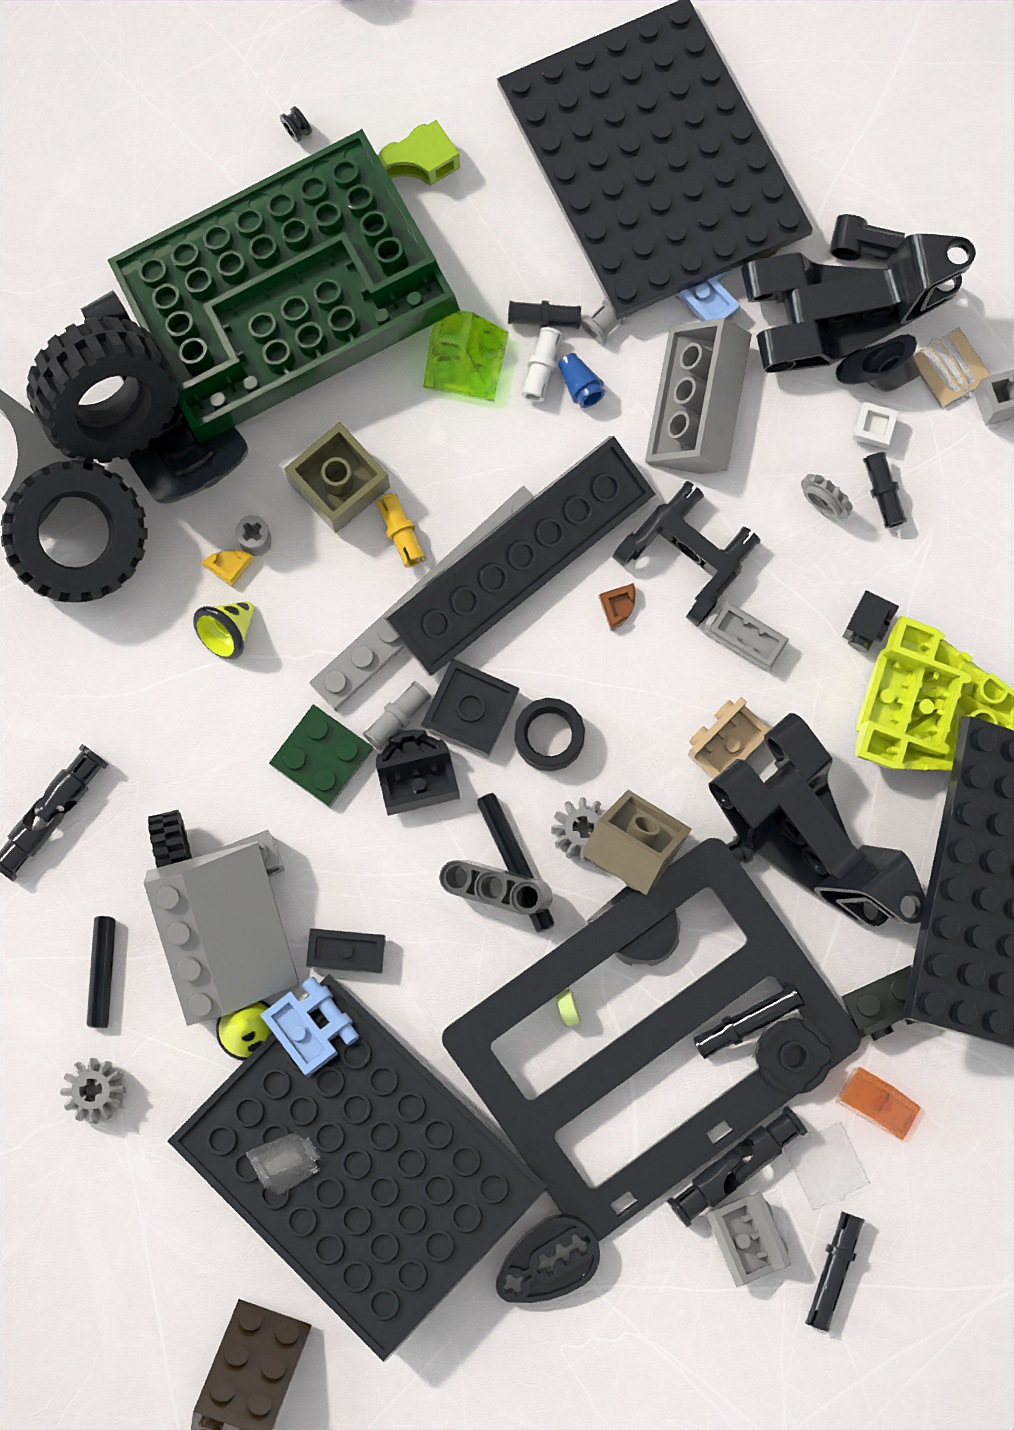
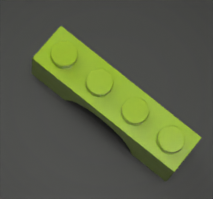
(422, 155)

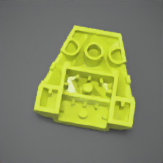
(920, 697)

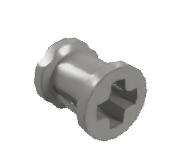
(601, 322)
(256, 526)

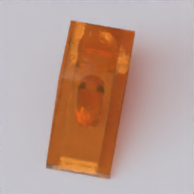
(878, 1103)

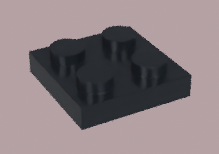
(470, 707)

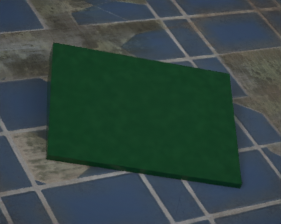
(284, 285)

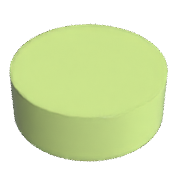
(568, 1007)

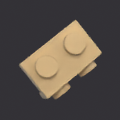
(730, 738)

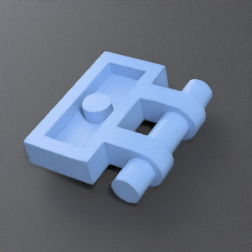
(300, 1034)

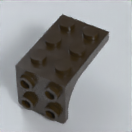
(251, 1370)

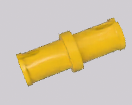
(400, 530)

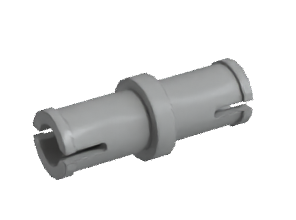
(396, 715)

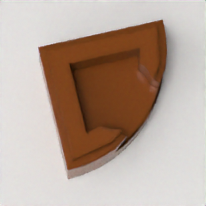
(618, 605)

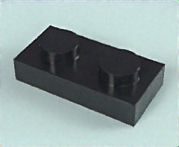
(346, 951)

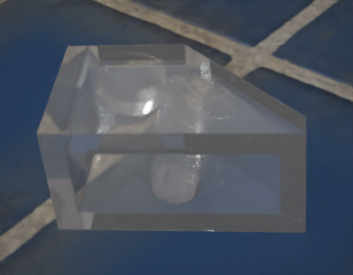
(284, 1162)

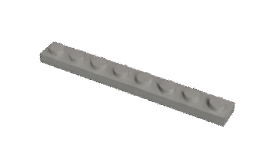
(379, 641)

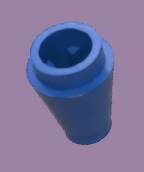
(581, 381)

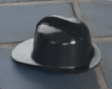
(881, 365)

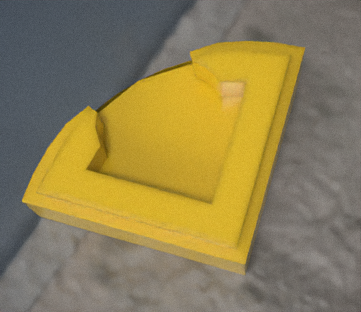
(228, 565)

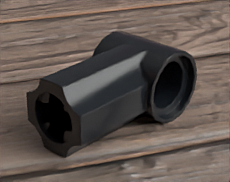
(857, 240)

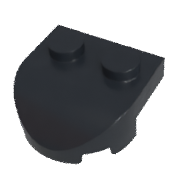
(415, 772)
(653, 944)

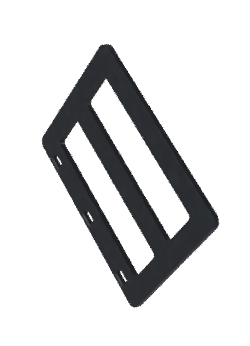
(533, 1122)

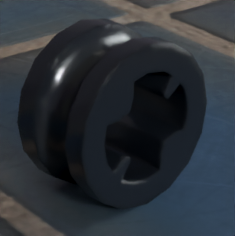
(295, 124)

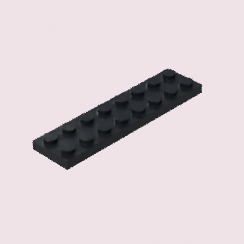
(519, 556)

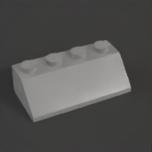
(699, 396)

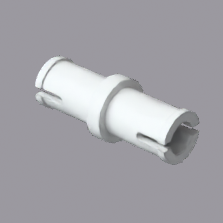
(542, 364)

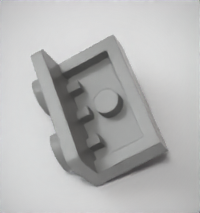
(749, 1238)

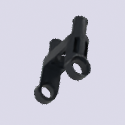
(719, 563)

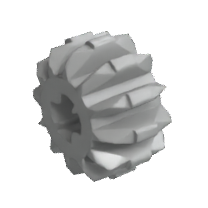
(575, 816)
(85, 1080)

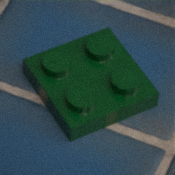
(321, 756)

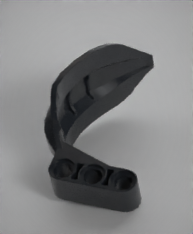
(176, 462)

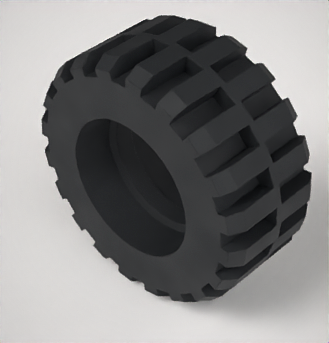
(83, 359)
(96, 485)

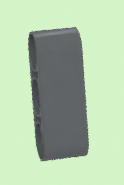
(478, 887)

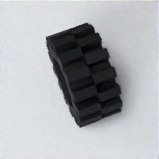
(168, 838)

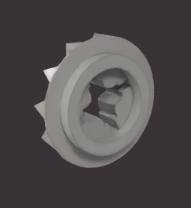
(826, 497)

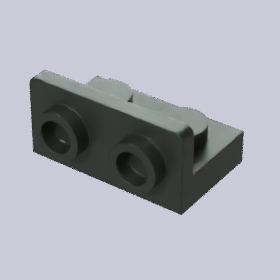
(879, 1004)

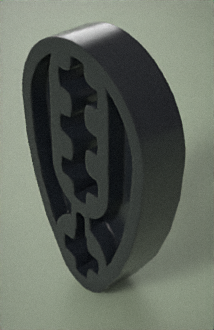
(542, 1239)

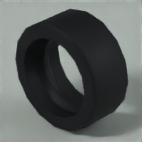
(552, 706)

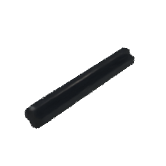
(512, 854)

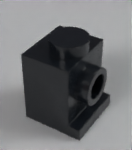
(869, 621)

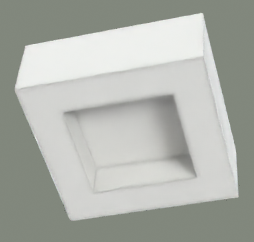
(875, 425)

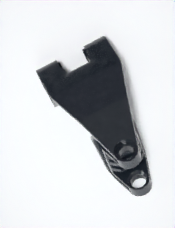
(849, 308)
(801, 833)

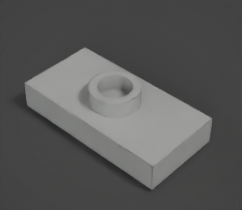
(747, 636)

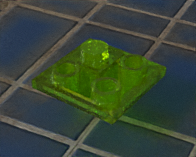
(465, 356)

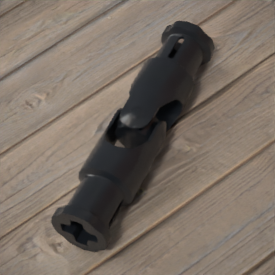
(57, 800)
(716, 1184)

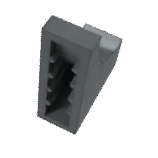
(32, 446)

